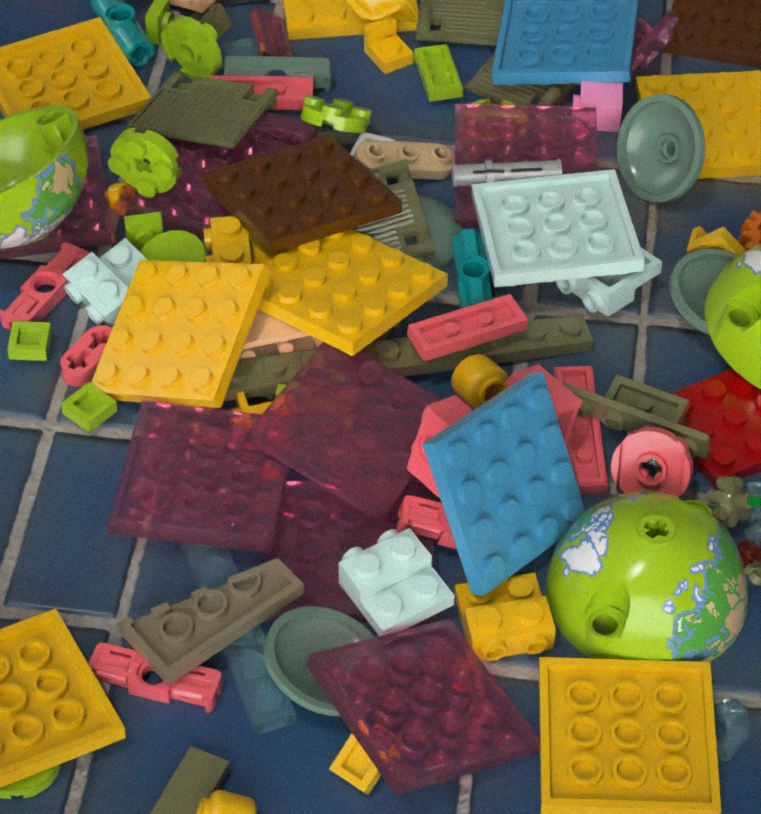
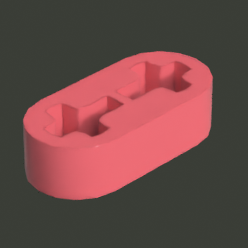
(84, 353)

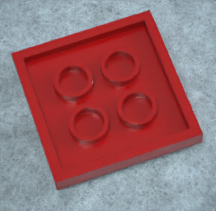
(730, 414)

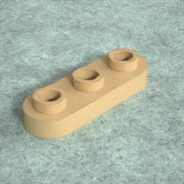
(424, 160)

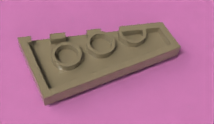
(195, 629)

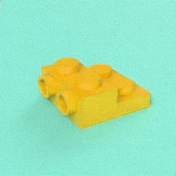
(233, 243)
(507, 619)

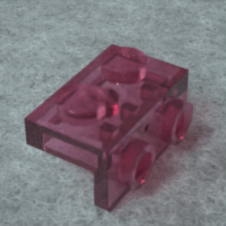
(648, 38)

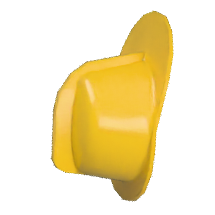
(379, 9)

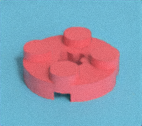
(658, 444)

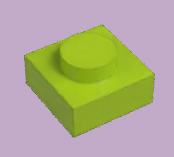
(157, 19)
(142, 228)
(29, 340)
(89, 407)

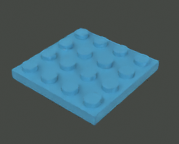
(565, 42)
(505, 482)

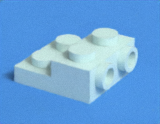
(103, 281)
(614, 291)
(394, 582)

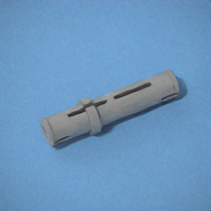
(493, 172)

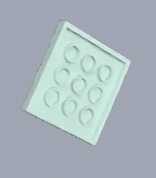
(556, 228)

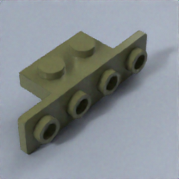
(636, 406)

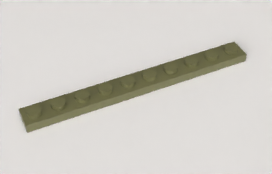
(541, 339)

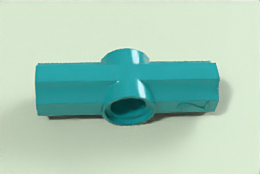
(125, 29)
(471, 268)

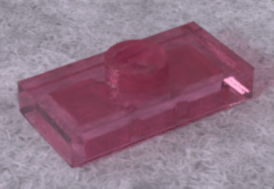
(270, 33)
(283, 129)

